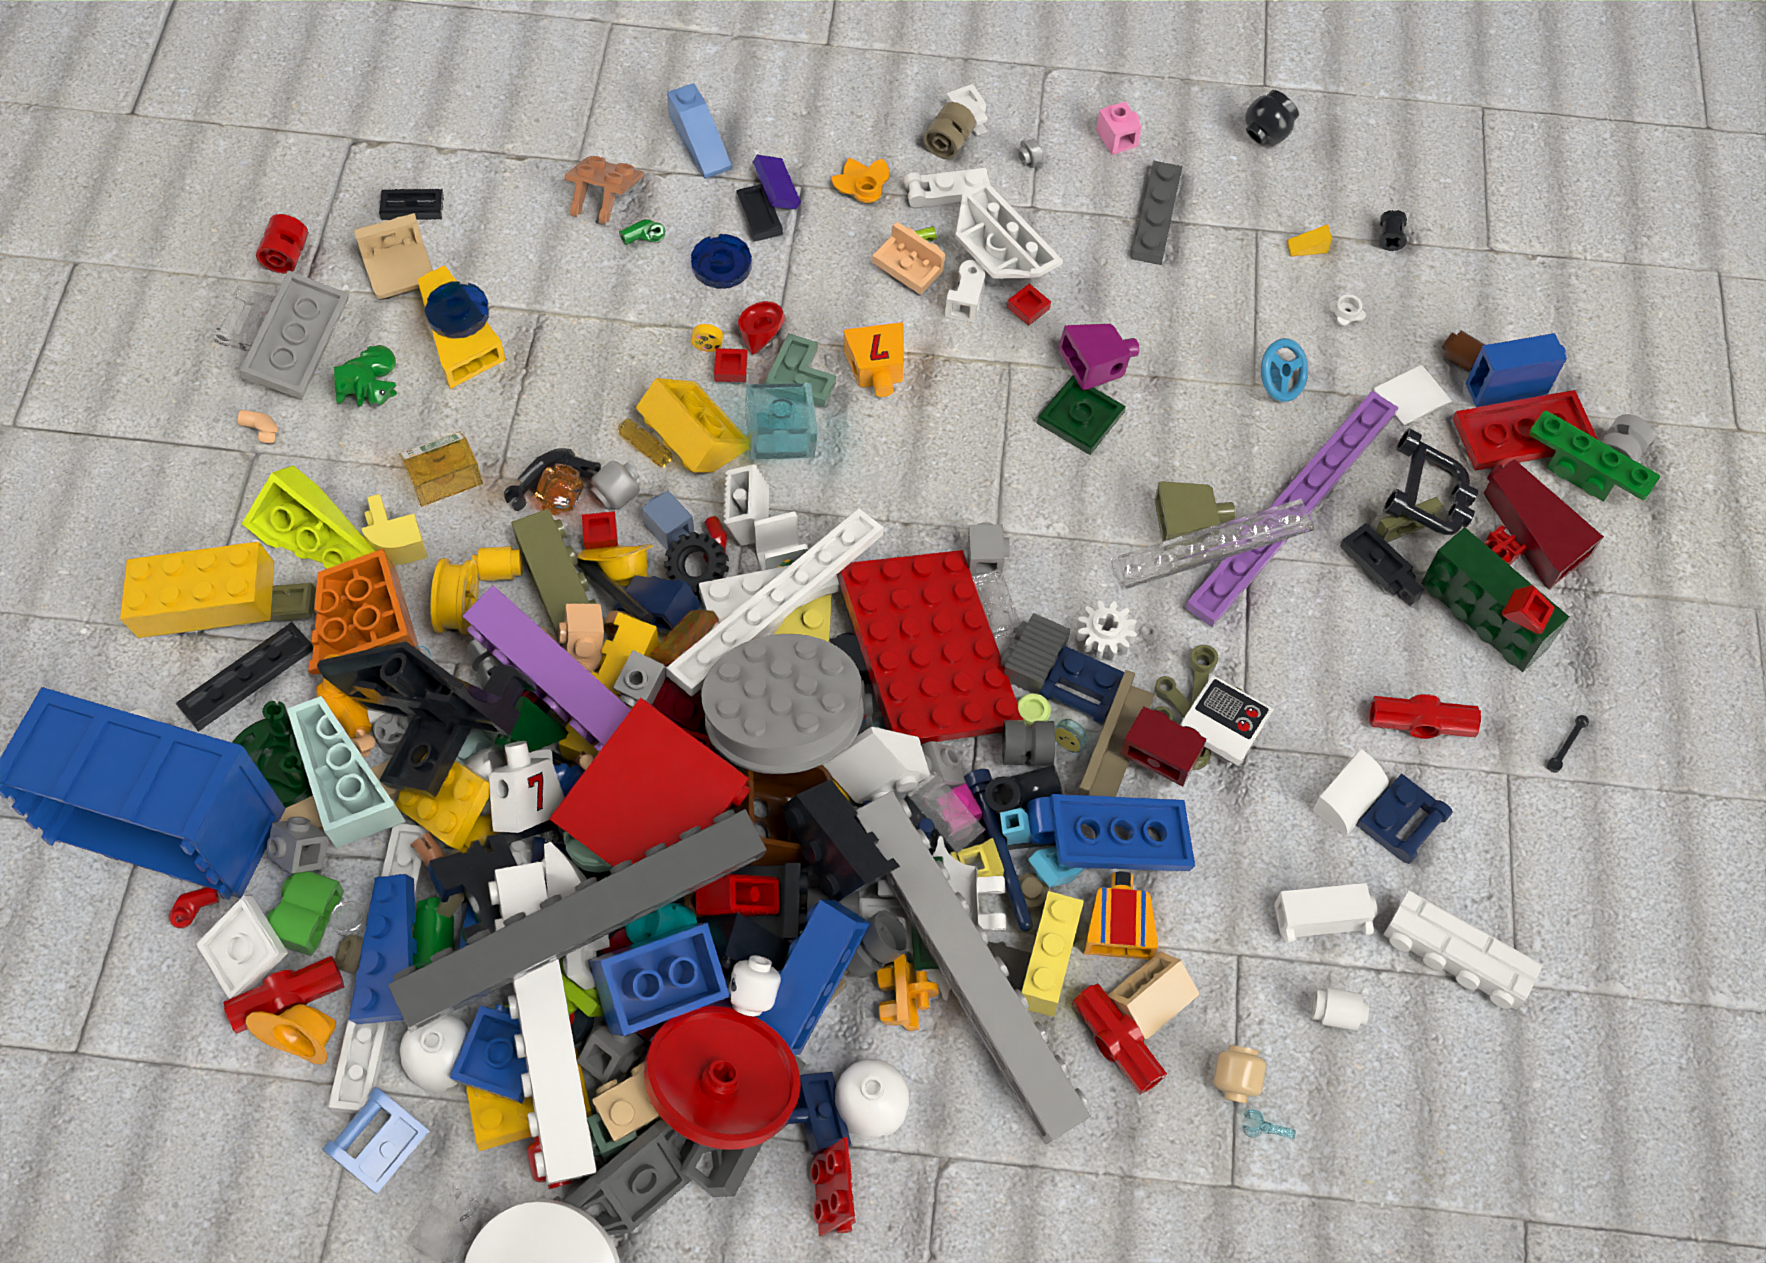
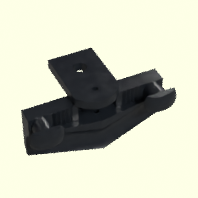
(442, 707)

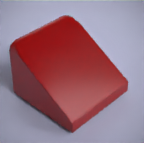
(1528, 609)

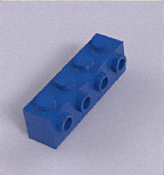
(814, 971)

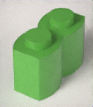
(305, 910)

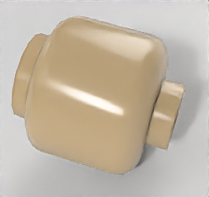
(1240, 1073)

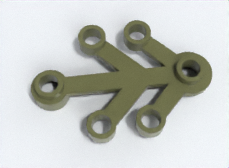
(1175, 697)

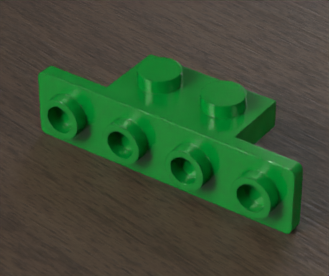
(1589, 461)

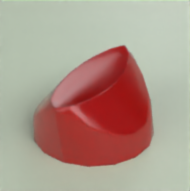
(760, 324)

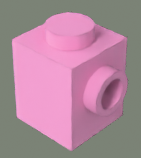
(1119, 127)

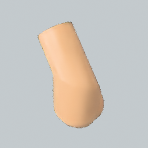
(260, 421)

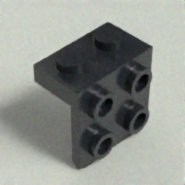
(792, 884)

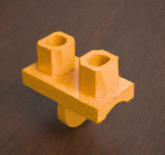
(911, 993)

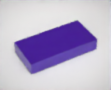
(776, 182)

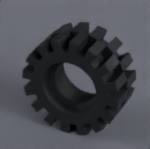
(694, 543)

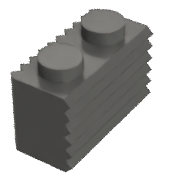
(1035, 653)

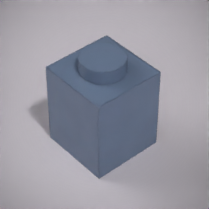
(667, 519)

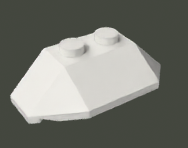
(1001, 237)

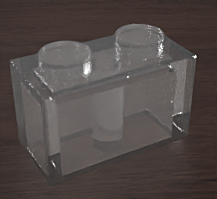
(946, 811)

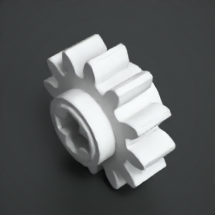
(1093, 628)

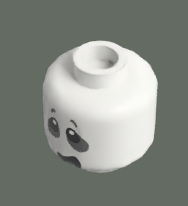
(753, 986)

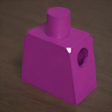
(1096, 353)

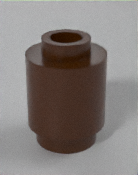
(1462, 349)

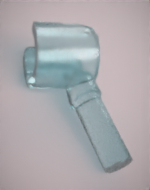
(1265, 1127)

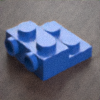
(490, 1055)

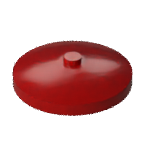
(721, 1078)

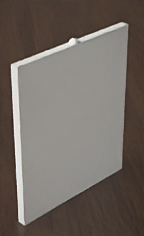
(1414, 394)

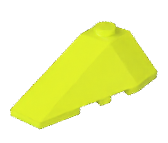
(304, 520)

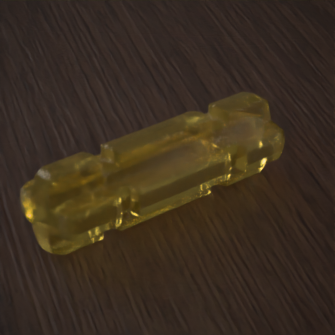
(645, 442)

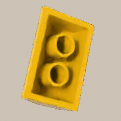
(692, 424)

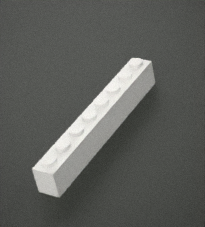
(545, 1042)

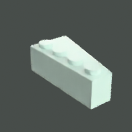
(343, 785)

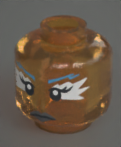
(559, 488)

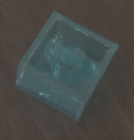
(780, 421)

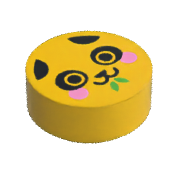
(706, 337)

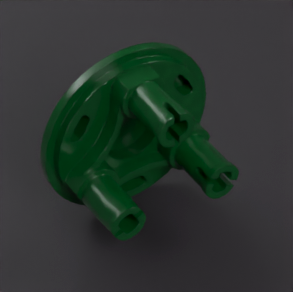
(277, 754)

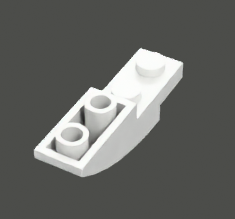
(561, 879)

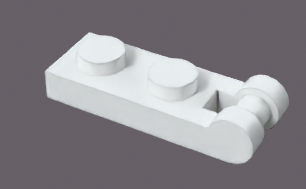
(942, 187)

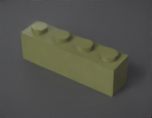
(551, 564)

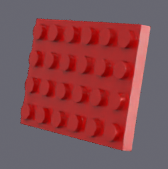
(928, 646)

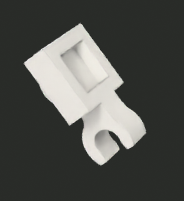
(974, 102)

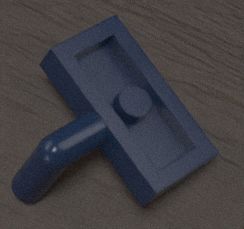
(819, 1112)

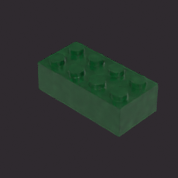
(1477, 589)

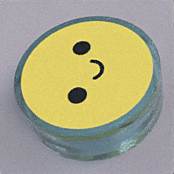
(1070, 735)

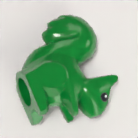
(360, 373)

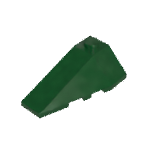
(532, 726)

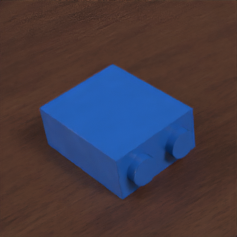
(1516, 369)

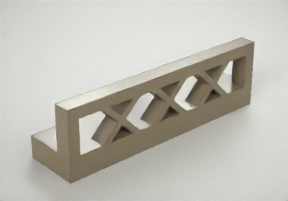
(1106, 764)

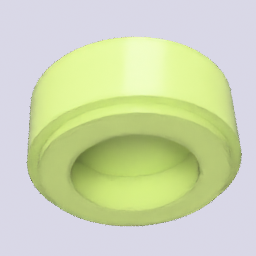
(1033, 708)

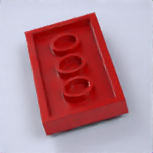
(1501, 430)

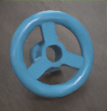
(1279, 371)

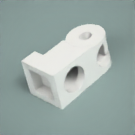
(966, 301)

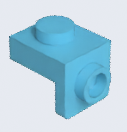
(1049, 870)

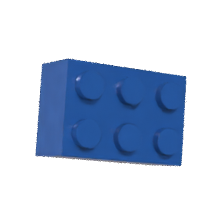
(658, 978)

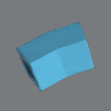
(1019, 821)

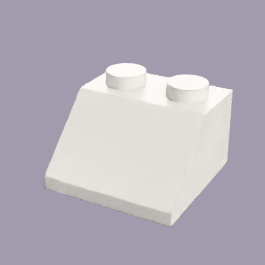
(879, 764)

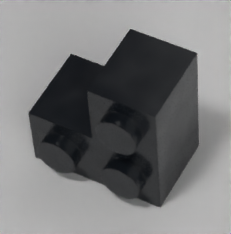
(739, 938)

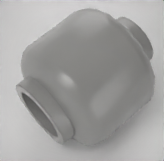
(615, 484)

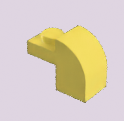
(397, 537)

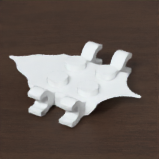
(966, 881)

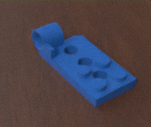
(1059, 821)

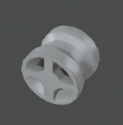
(386, 727)

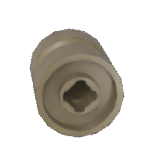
(949, 130)

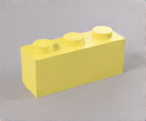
(1051, 953)

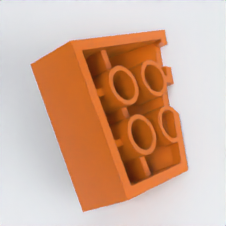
(359, 608)

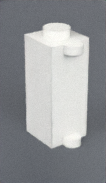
(1325, 911)

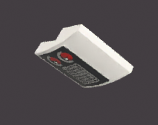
(1227, 719)

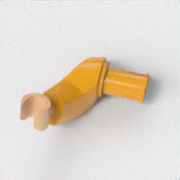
(349, 714)

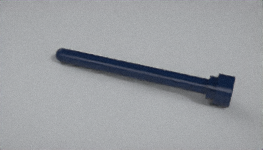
(977, 783)

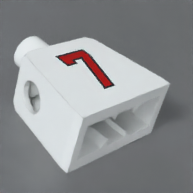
(523, 790)

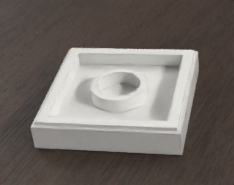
(241, 947)

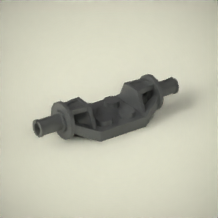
(634, 1180)

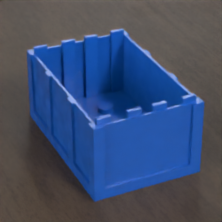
(140, 791)

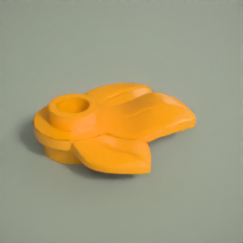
(862, 181)

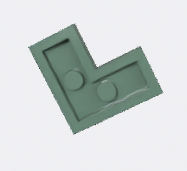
(794, 367)

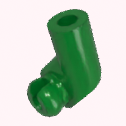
(645, 230)

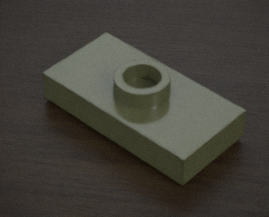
(1394, 528)
(292, 601)

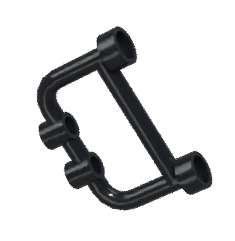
(1405, 502)

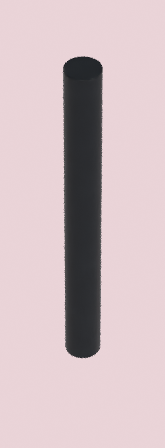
(615, 591)

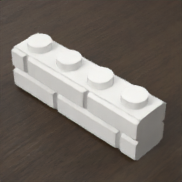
(1462, 951)

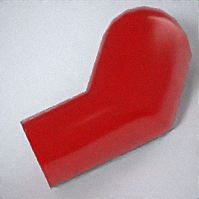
(715, 531)

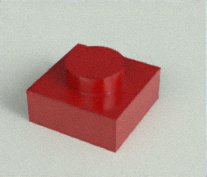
(1028, 304)
(730, 365)
(599, 530)

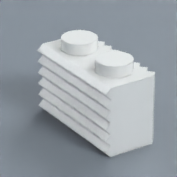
(745, 502)

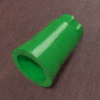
(431, 931)

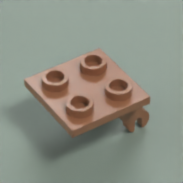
(596, 171)

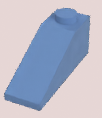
(697, 129)

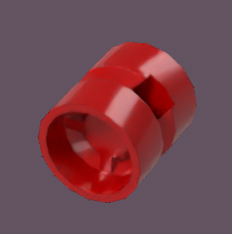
(282, 243)

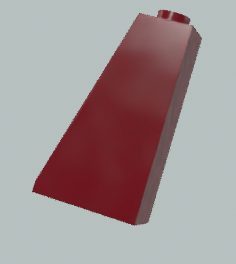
(1542, 521)

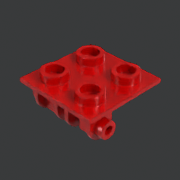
(833, 1188)

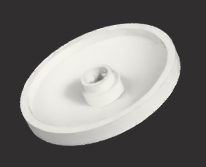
(543, 1234)

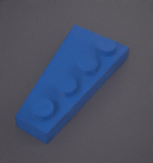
(385, 949)

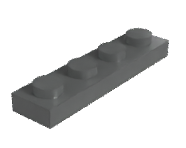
(1157, 213)

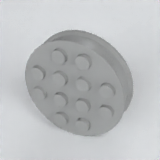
(782, 703)

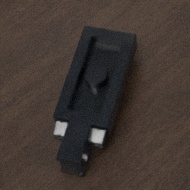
(1382, 563)

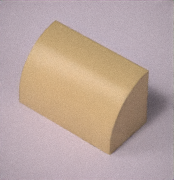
(1155, 993)

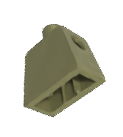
(1188, 508)

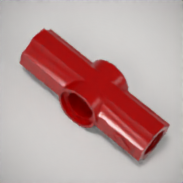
(1425, 716)
(285, 990)
(1119, 1038)

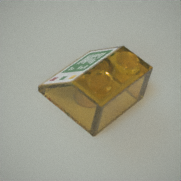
(441, 468)

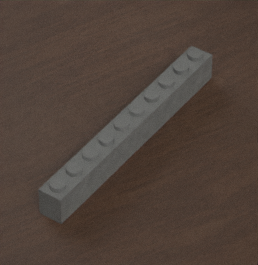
(575, 920)

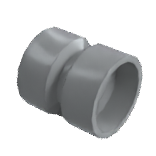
(1629, 436)

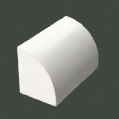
(1352, 793)

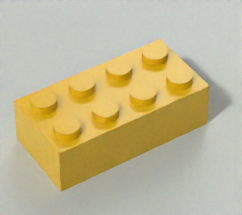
(197, 590)

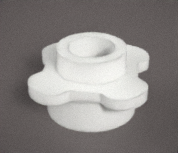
(1347, 309)

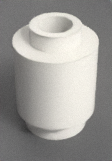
(1340, 1008)

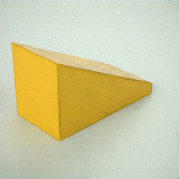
(1311, 243)

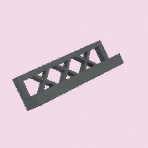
(728, 1166)

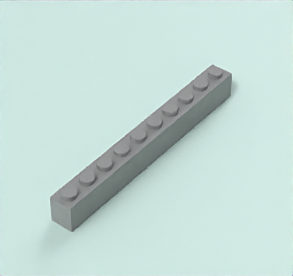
(973, 972)

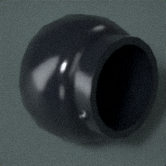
(1271, 118)

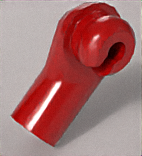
(189, 904)

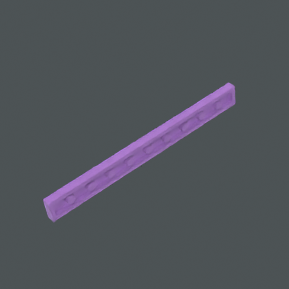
(1311, 486)

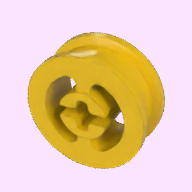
(453, 594)

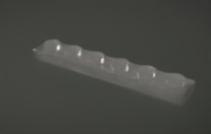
(1212, 544)

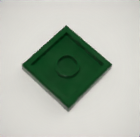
(1081, 415)

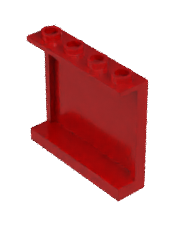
(648, 789)

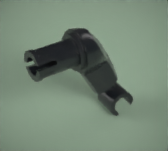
(533, 473)

